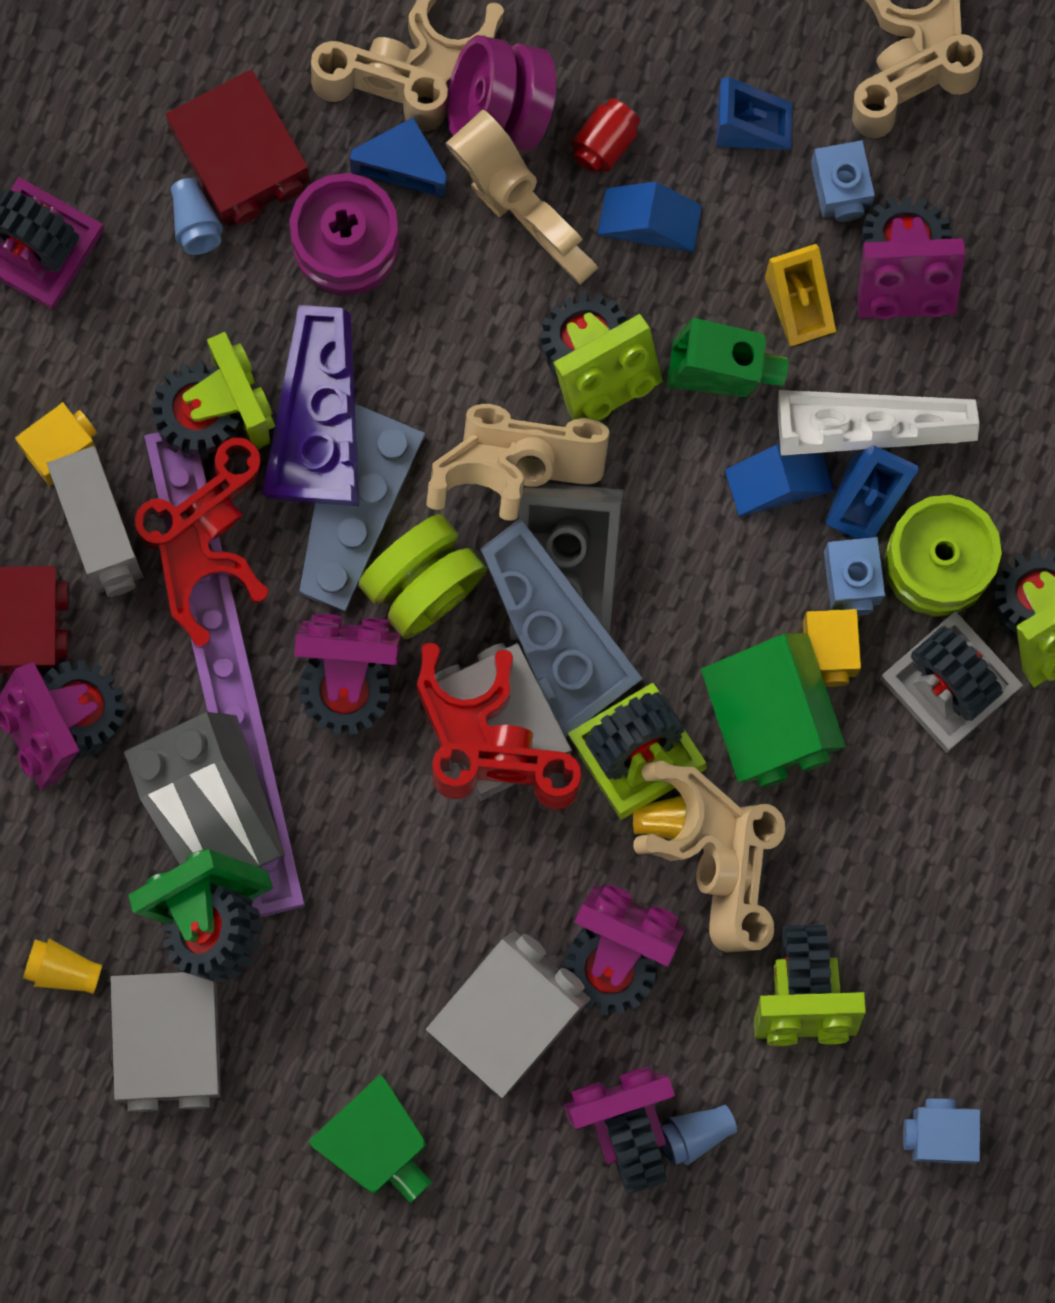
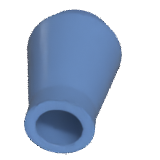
(194, 218)
(696, 1133)

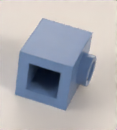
(842, 181)
(854, 574)
(943, 1133)

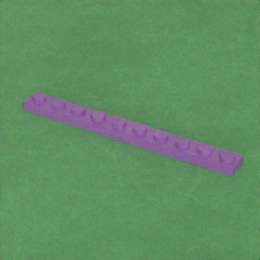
(226, 669)

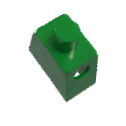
(705, 360)
(375, 1142)

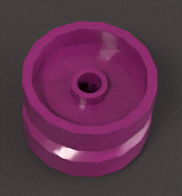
(507, 83)
(338, 207)

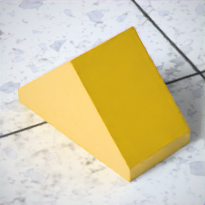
(801, 294)

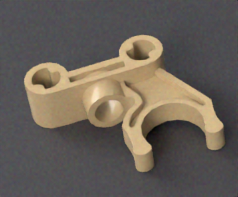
(916, 62)
(395, 69)
(507, 184)
(497, 453)
(731, 858)

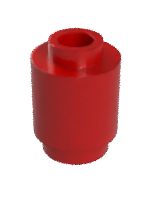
(605, 136)

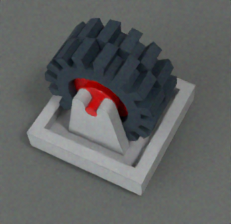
(951, 681)

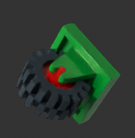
(206, 912)

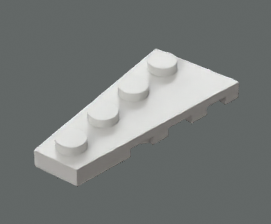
(857, 421)

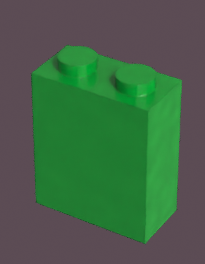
(773, 709)

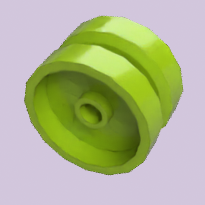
(955, 529)
(422, 576)

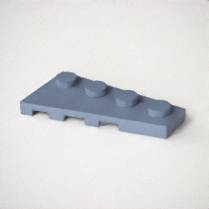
(346, 536)
(561, 637)

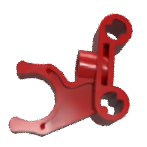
(194, 526)
(489, 751)

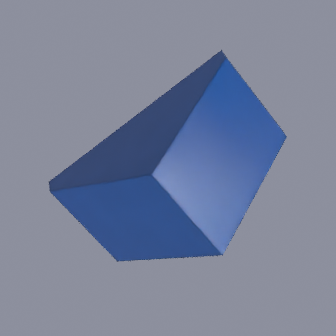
(752, 117)
(402, 159)
(650, 216)
(777, 480)
(869, 492)

